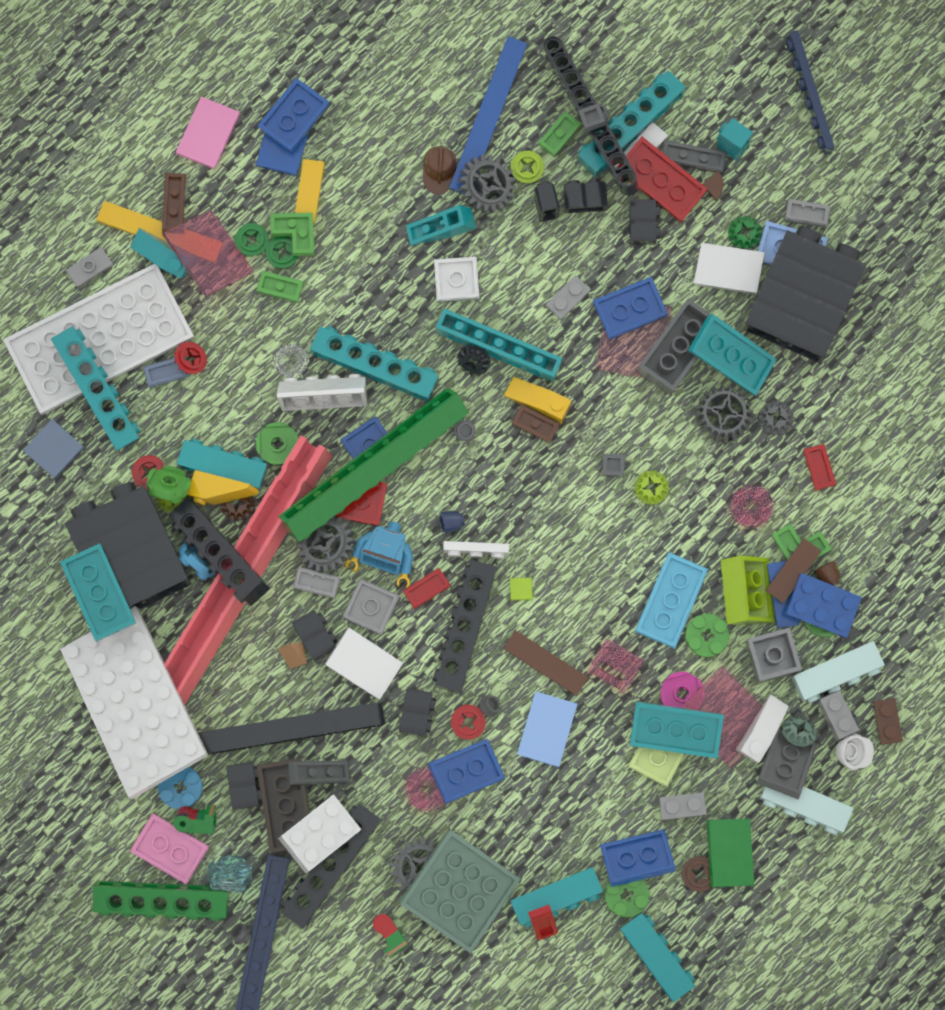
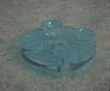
(221, 880)

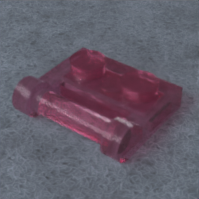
(618, 659)

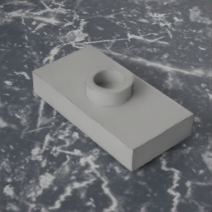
(807, 213)
(89, 267)
(316, 583)

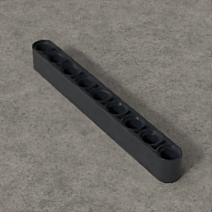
(602, 140)
(293, 728)

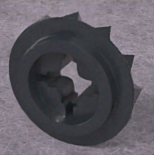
(477, 354)

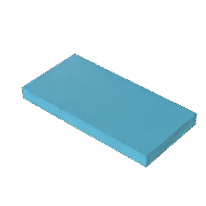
(671, 600)

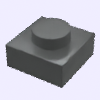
(592, 117)
(613, 465)

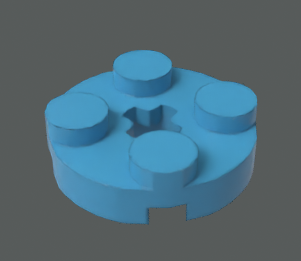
(190, 557)
(187, 797)

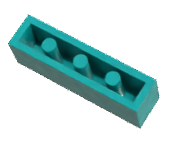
(221, 463)
(559, 895)
(657, 957)

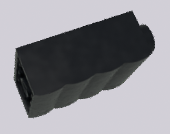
(805, 294)
(133, 543)

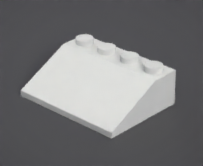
(322, 393)

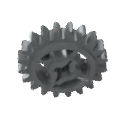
(480, 181)
(317, 543)
(405, 854)

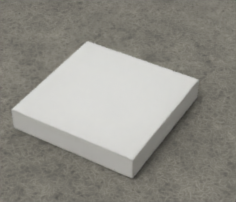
(456, 279)

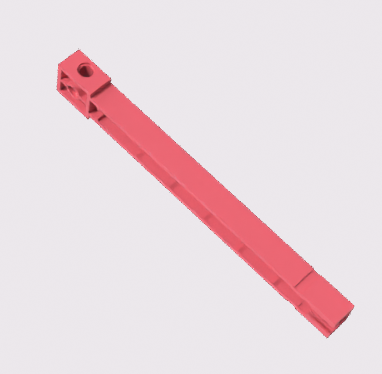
(257, 546)

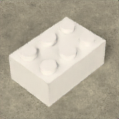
(319, 834)

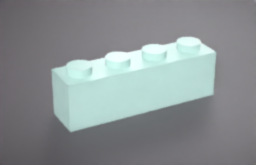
(838, 671)
(811, 806)

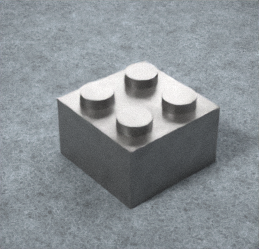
(773, 655)

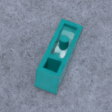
(441, 225)
(158, 252)

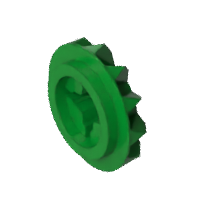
(251, 230)
(741, 240)
(273, 257)

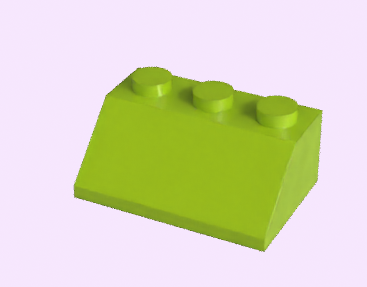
(744, 591)

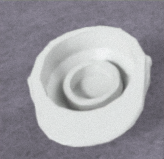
(855, 751)

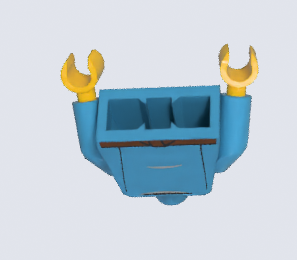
(385, 551)

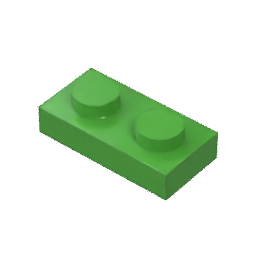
(559, 134)
(280, 286)

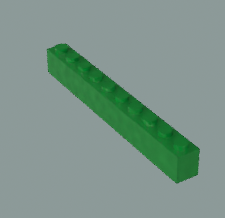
(373, 465)

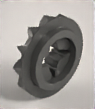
(781, 426)

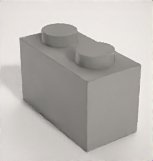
(838, 716)
(682, 806)

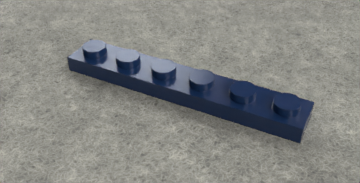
(812, 99)

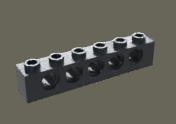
(485, 574)
(253, 586)
(290, 906)

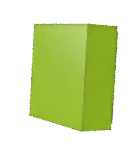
(521, 589)

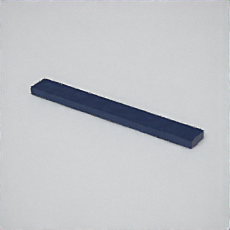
(263, 933)

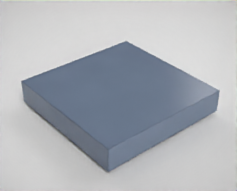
(53, 449)

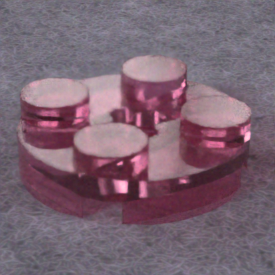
(744, 516)
(419, 799)

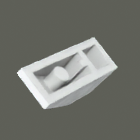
(762, 729)

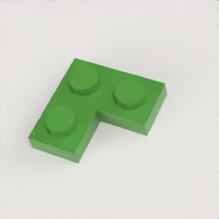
(299, 227)
(788, 540)

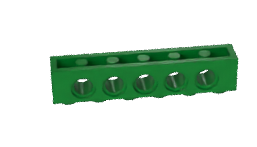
(149, 892)

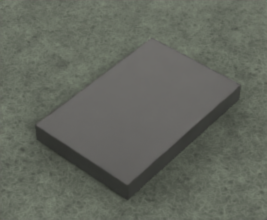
(786, 766)

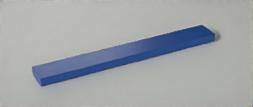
(491, 106)

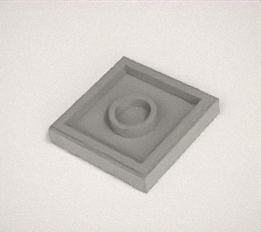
(371, 607)

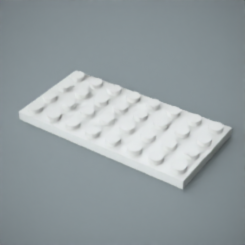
(120, 324)
(134, 706)

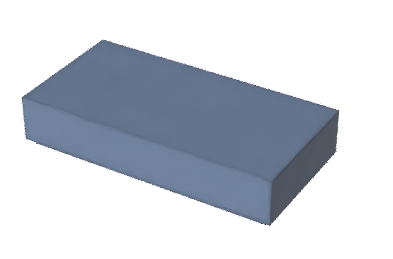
(163, 373)

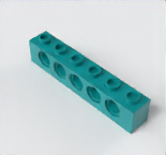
(664, 83)
(327, 336)
(63, 343)
(499, 345)

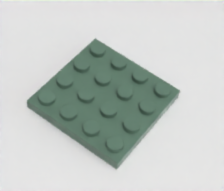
(459, 891)

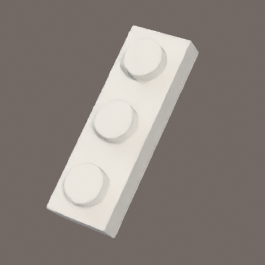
(476, 549)

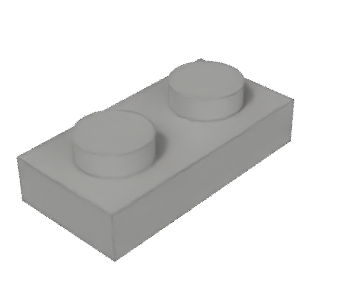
(568, 297)

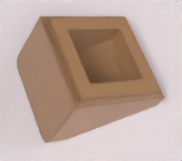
(293, 654)

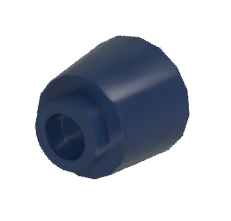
(451, 521)

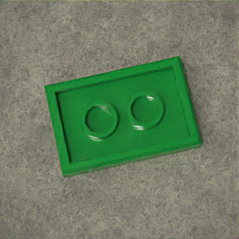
(730, 852)

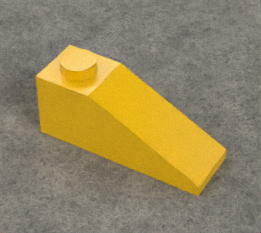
(539, 399)
(217, 490)

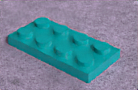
(732, 354)
(98, 592)
(676, 729)

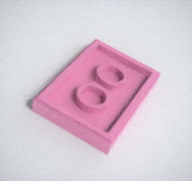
(208, 133)
(169, 849)

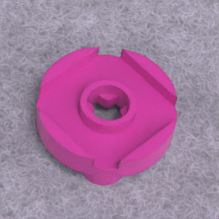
(673, 683)

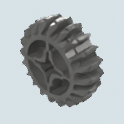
(733, 415)

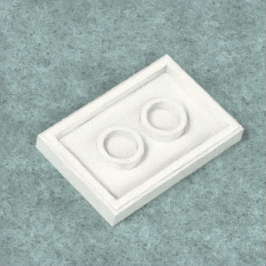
(729, 268)
(363, 663)

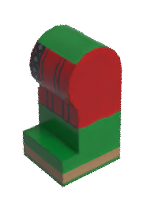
(196, 820)
(385, 925)

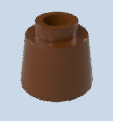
(828, 573)

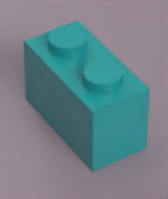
(734, 139)

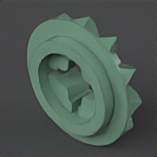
(802, 739)

